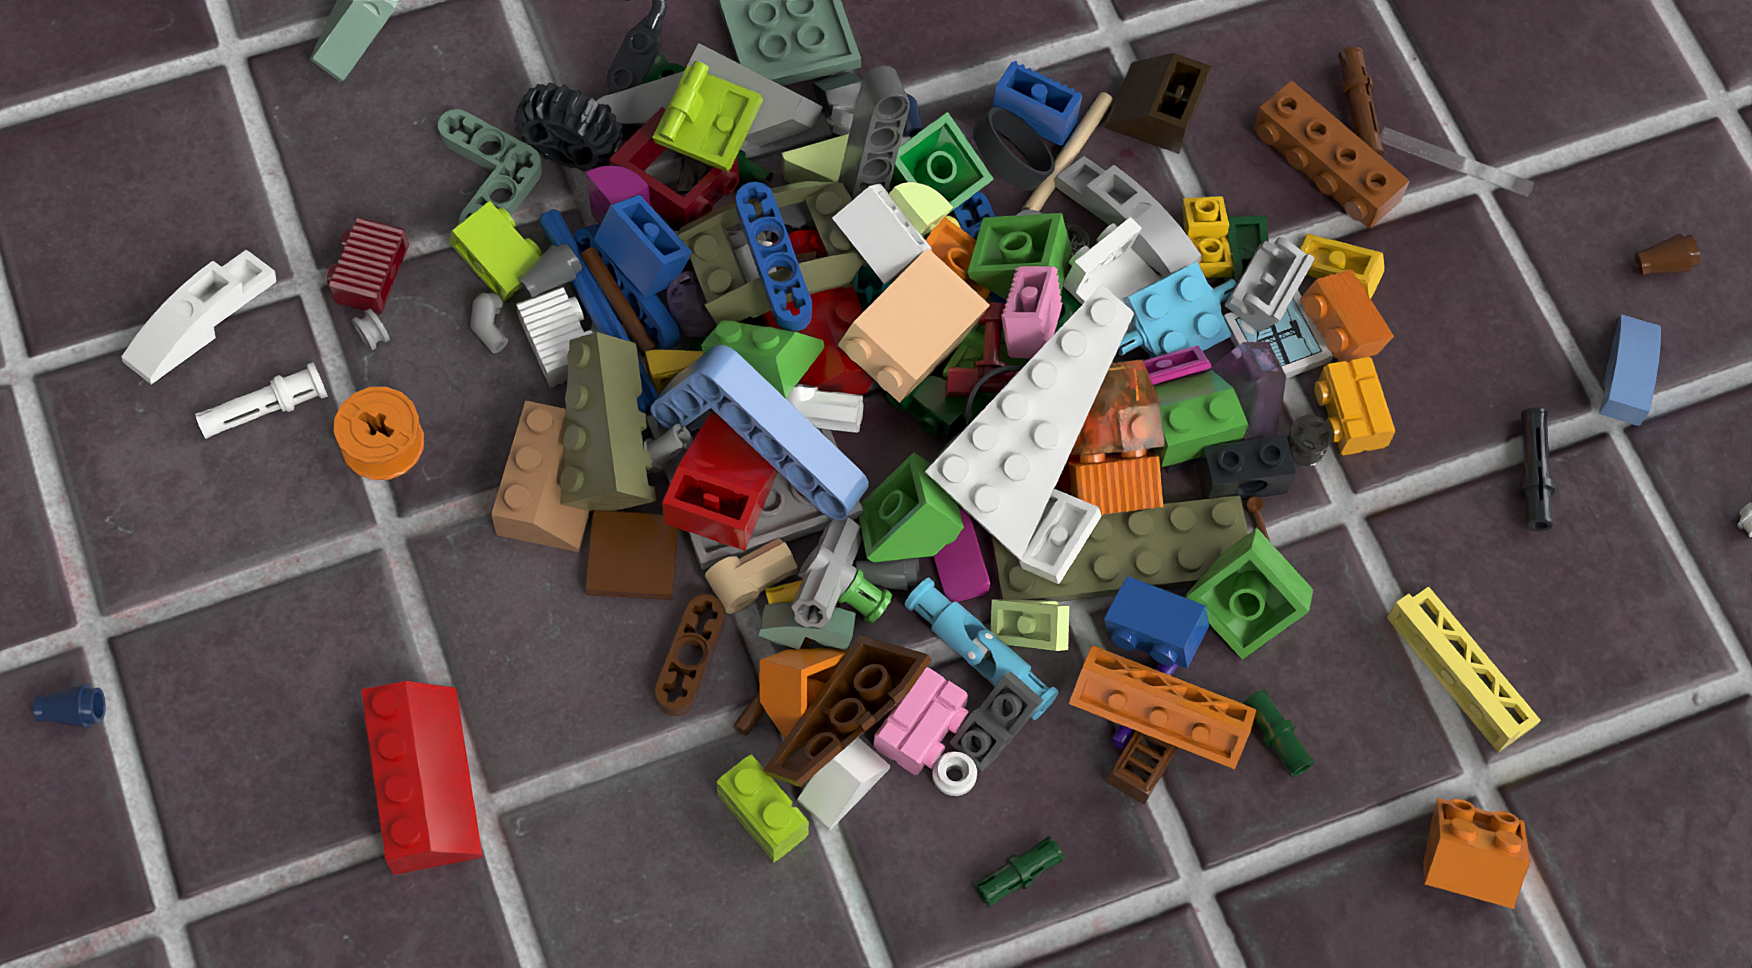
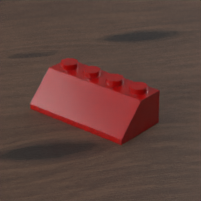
(831, 318)
(421, 776)

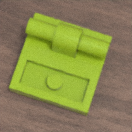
(708, 117)

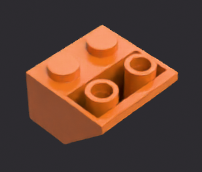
(1476, 852)

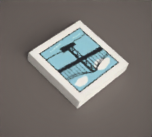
(1292, 338)

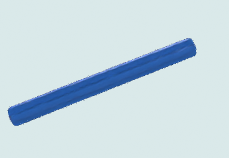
(593, 298)

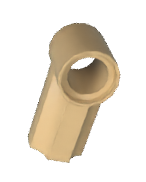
(741, 580)

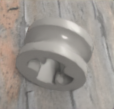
(370, 329)

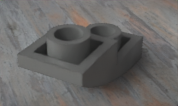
(996, 721)

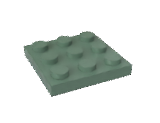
(790, 38)

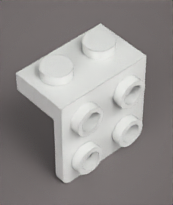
(1110, 264)

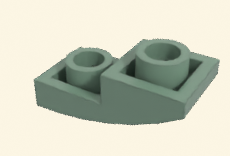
(781, 629)

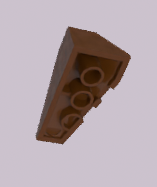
(853, 699)

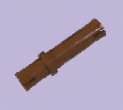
(1358, 90)

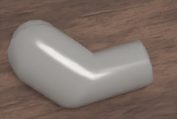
(482, 321)

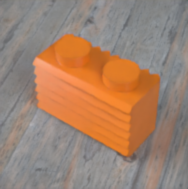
(1346, 317)
(1117, 481)

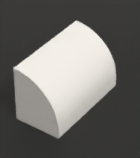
(881, 232)

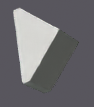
(842, 783)

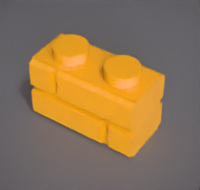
(1355, 406)

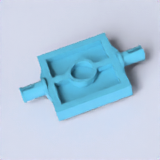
(1177, 313)

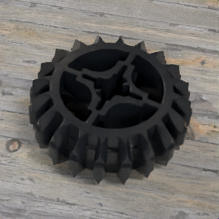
(568, 127)

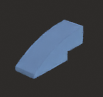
(1631, 370)

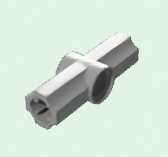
(827, 573)

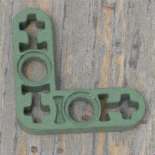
(500, 164)

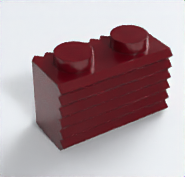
(367, 264)

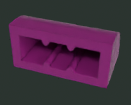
(612, 185)

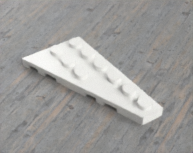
(1022, 439)

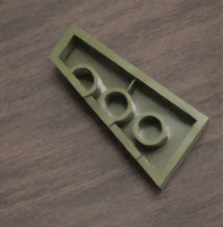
(604, 427)

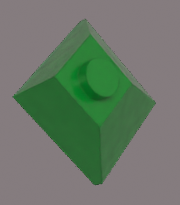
(942, 161)

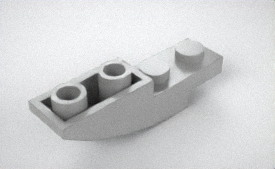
(1117, 197)

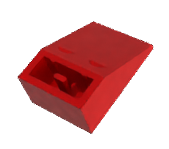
(719, 486)

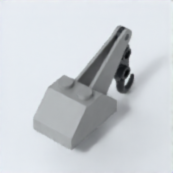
(634, 103)

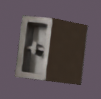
(1159, 100)

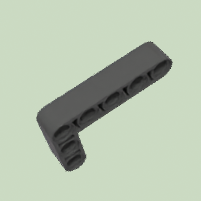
(870, 147)

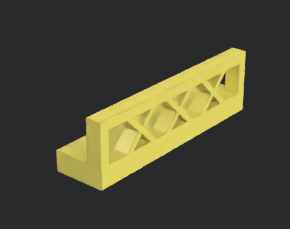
(1458, 673)

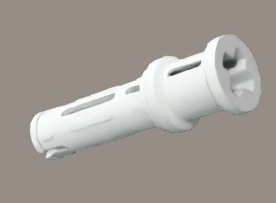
(281, 394)

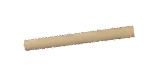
(1070, 150)

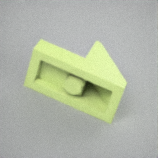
(1031, 623)

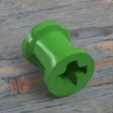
(876, 599)

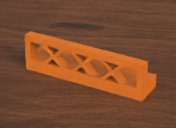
(1161, 708)

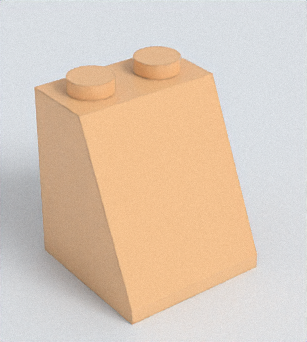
(913, 325)

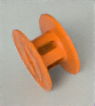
(380, 411)

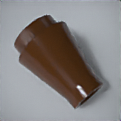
(1672, 255)

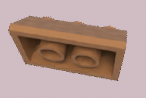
(531, 488)

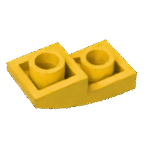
(1208, 230)

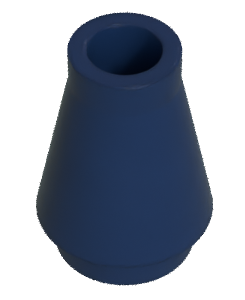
(73, 706)

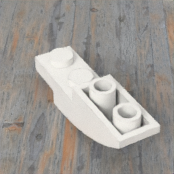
(192, 311)

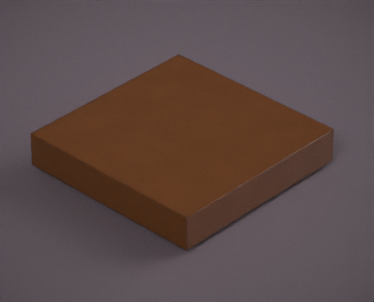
(631, 556)

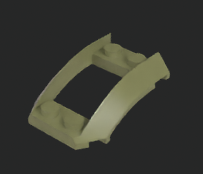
(720, 271)

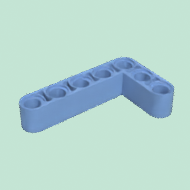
(767, 423)

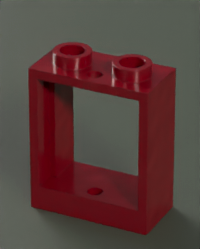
(642, 151)

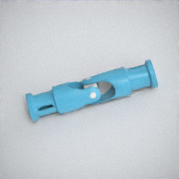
(974, 642)

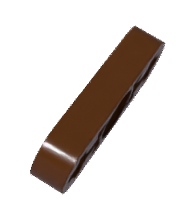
(690, 687)

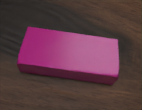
(1177, 365)
(962, 565)

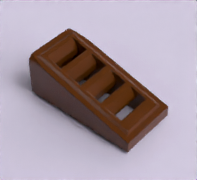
(1133, 784)

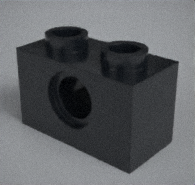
(1246, 468)

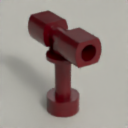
(962, 380)

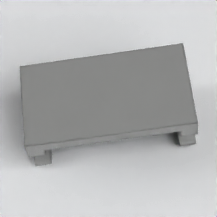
(1269, 283)

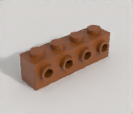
(1330, 155)

